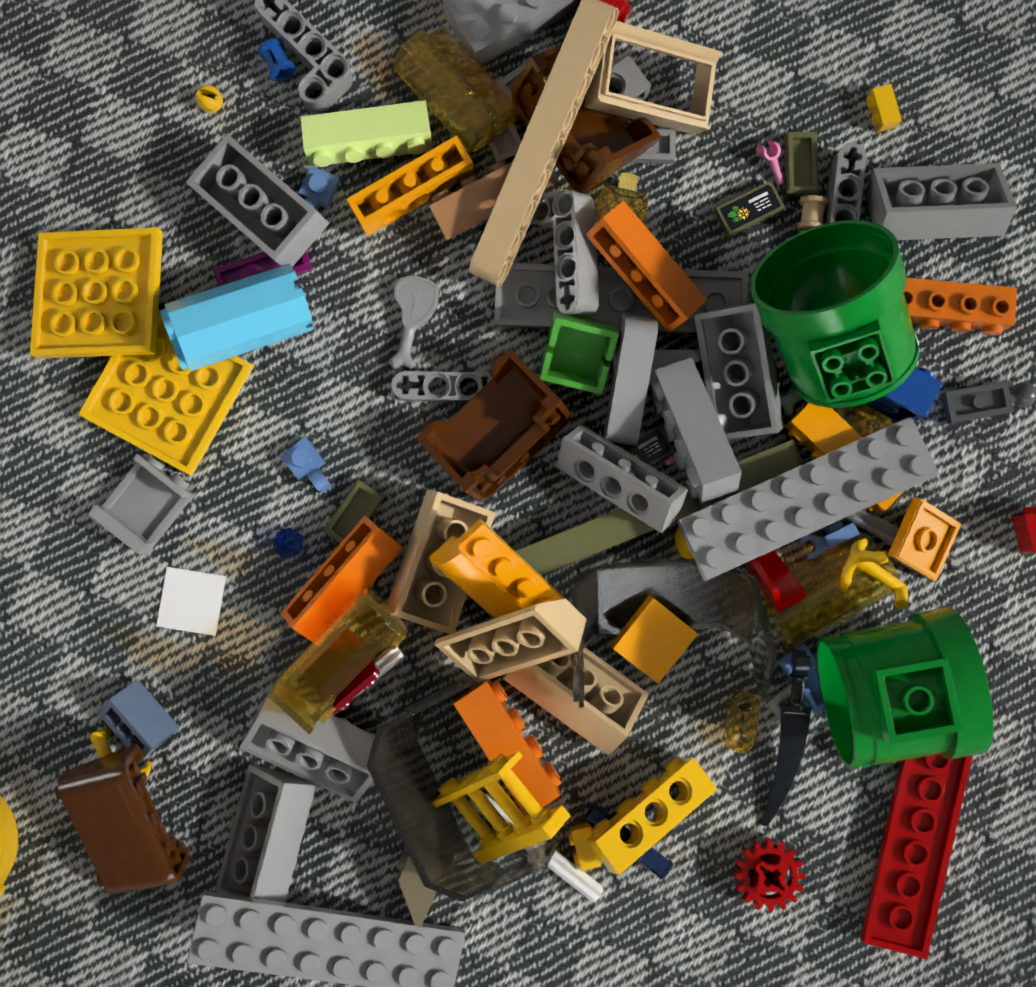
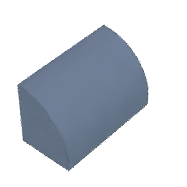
(138, 718)

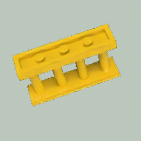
(506, 836)

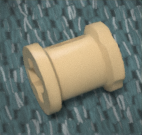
(812, 211)

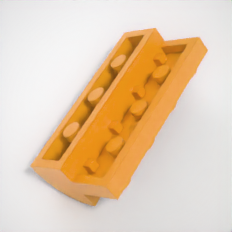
(492, 572)

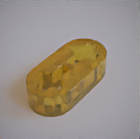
(866, 415)
(749, 722)

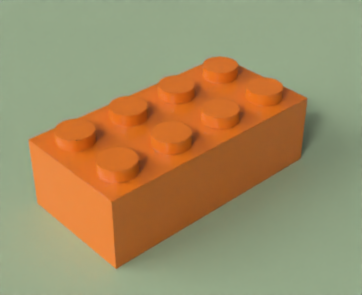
(501, 731)

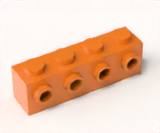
(646, 267)
(960, 305)
(341, 578)

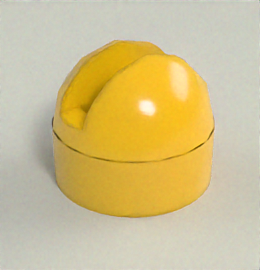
(206, 103)

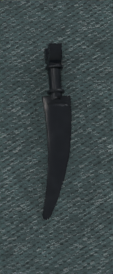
(793, 735)

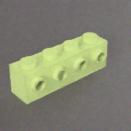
(366, 133)

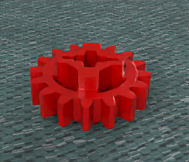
(759, 883)

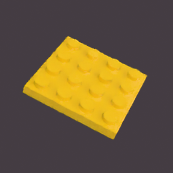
(96, 293)
(165, 407)

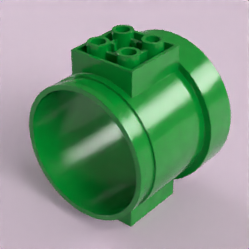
(838, 312)
(906, 690)

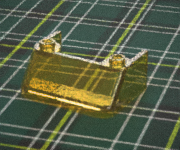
(336, 658)

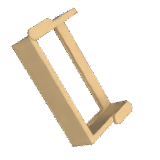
(690, 122)

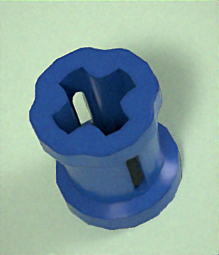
(276, 59)

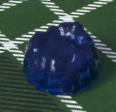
(288, 542)

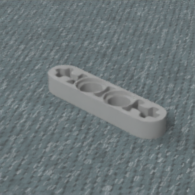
(452, 380)

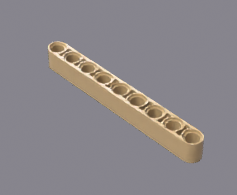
(544, 140)

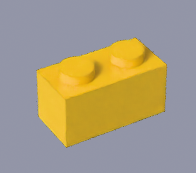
(883, 108)
(584, 853)

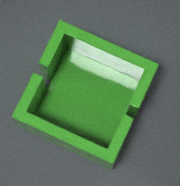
(576, 352)

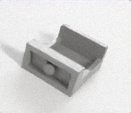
(143, 504)

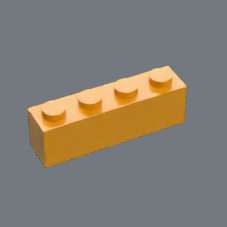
(824, 431)

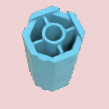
(237, 318)

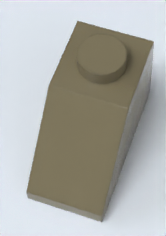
(415, 894)

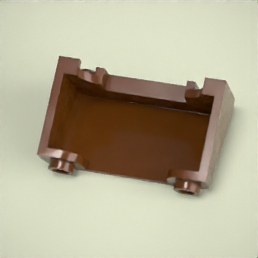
(597, 140)
(496, 428)
(121, 823)

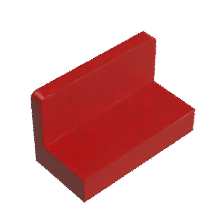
(775, 580)

